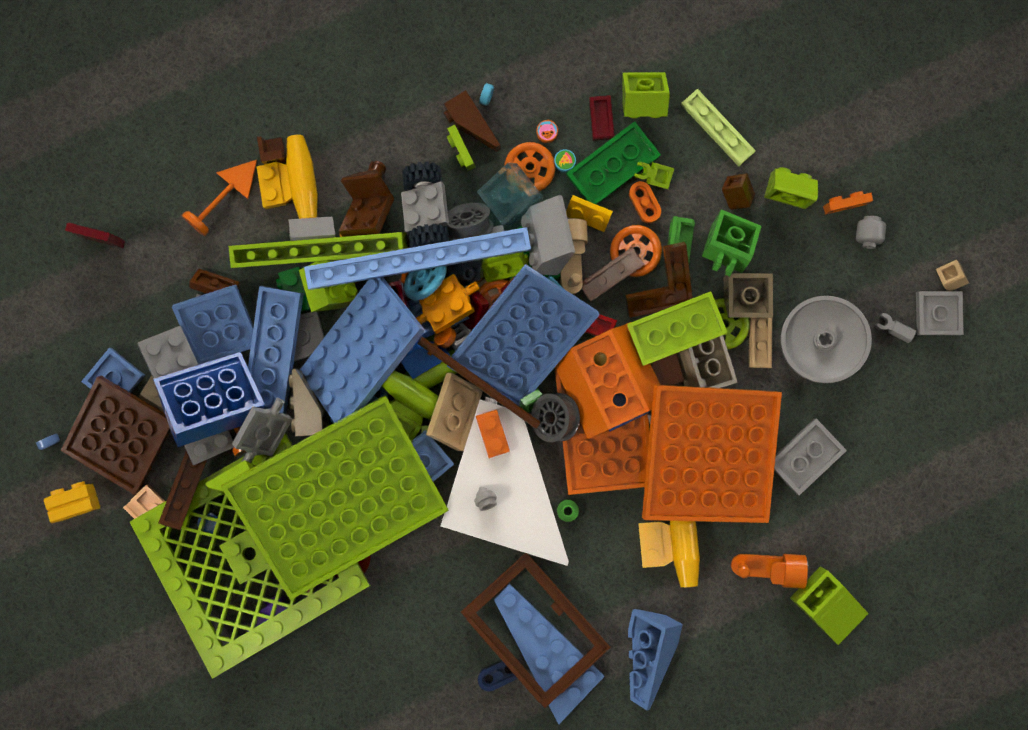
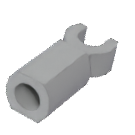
(896, 328)

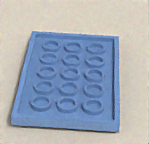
(524, 334)
(361, 349)

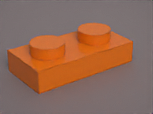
(856, 200)
(492, 433)

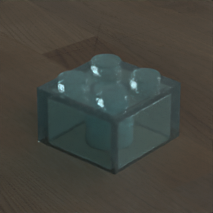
(509, 194)

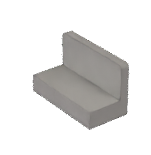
(311, 228)

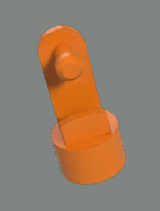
(785, 570)

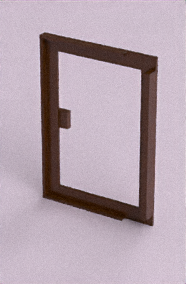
(560, 605)

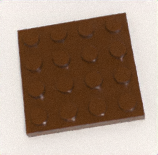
(117, 435)

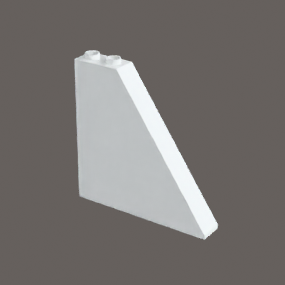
(523, 509)

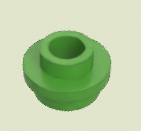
(567, 503)

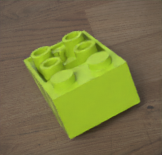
(829, 605)

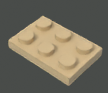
(454, 412)

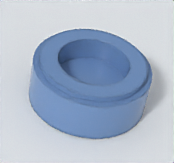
(48, 441)

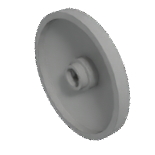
(825, 339)

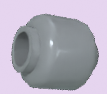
(871, 231)

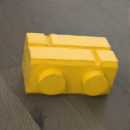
(71, 503)

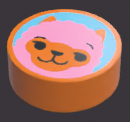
(547, 131)

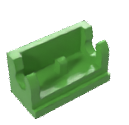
(681, 231)

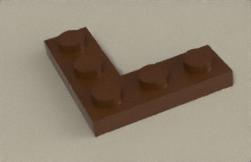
(678, 286)

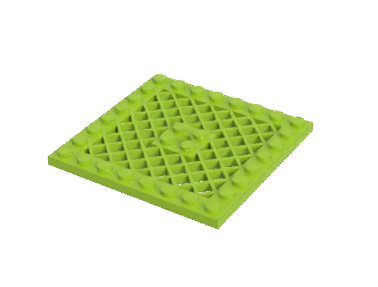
(187, 601)

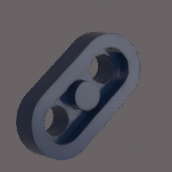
(500, 676)

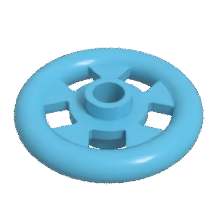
(427, 278)

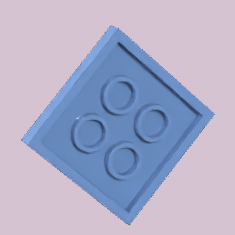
(215, 324)

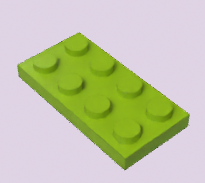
(677, 328)

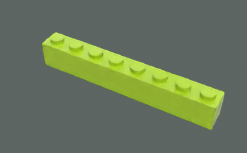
(315, 249)

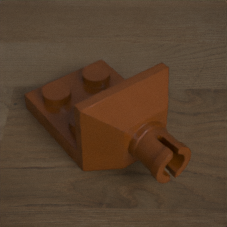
(370, 201)

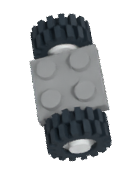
(424, 204)

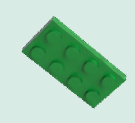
(613, 164)

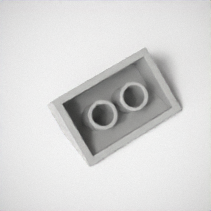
(548, 236)

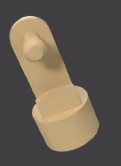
(571, 274)

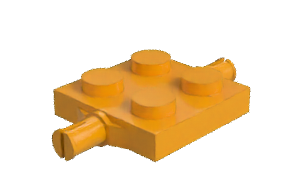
(447, 304)

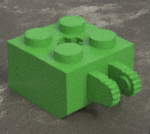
(731, 242)

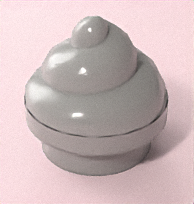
(485, 499)

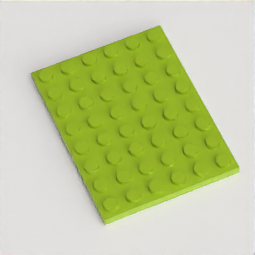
(335, 497)

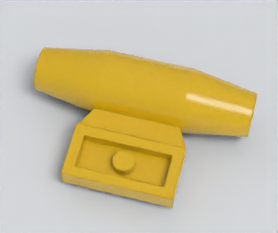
(290, 181)
(670, 543)

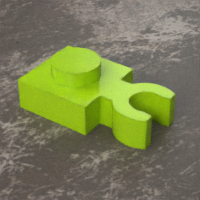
(656, 175)

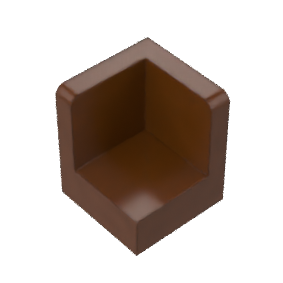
(271, 150)
(738, 191)

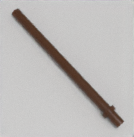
(481, 384)

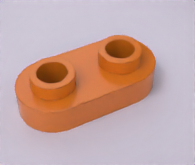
(647, 201)

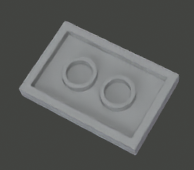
(807, 456)

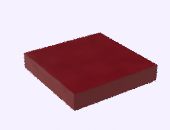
(95, 235)

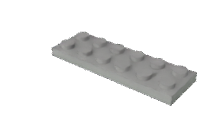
(171, 353)

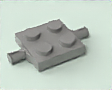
(262, 431)

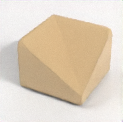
(952, 276)

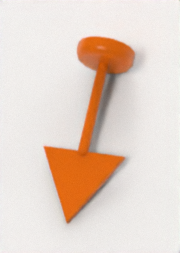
(238, 177)

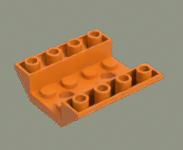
(596, 385)

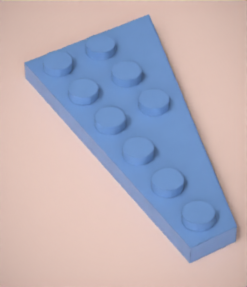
(545, 651)

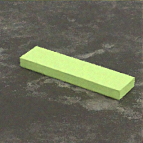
(718, 127)

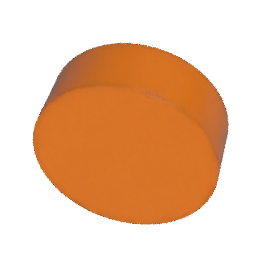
(445, 338)

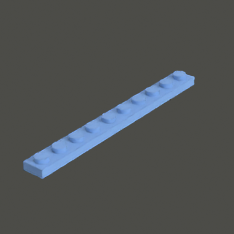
(417, 258)

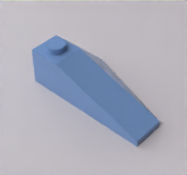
(653, 646)

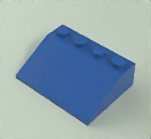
(208, 398)

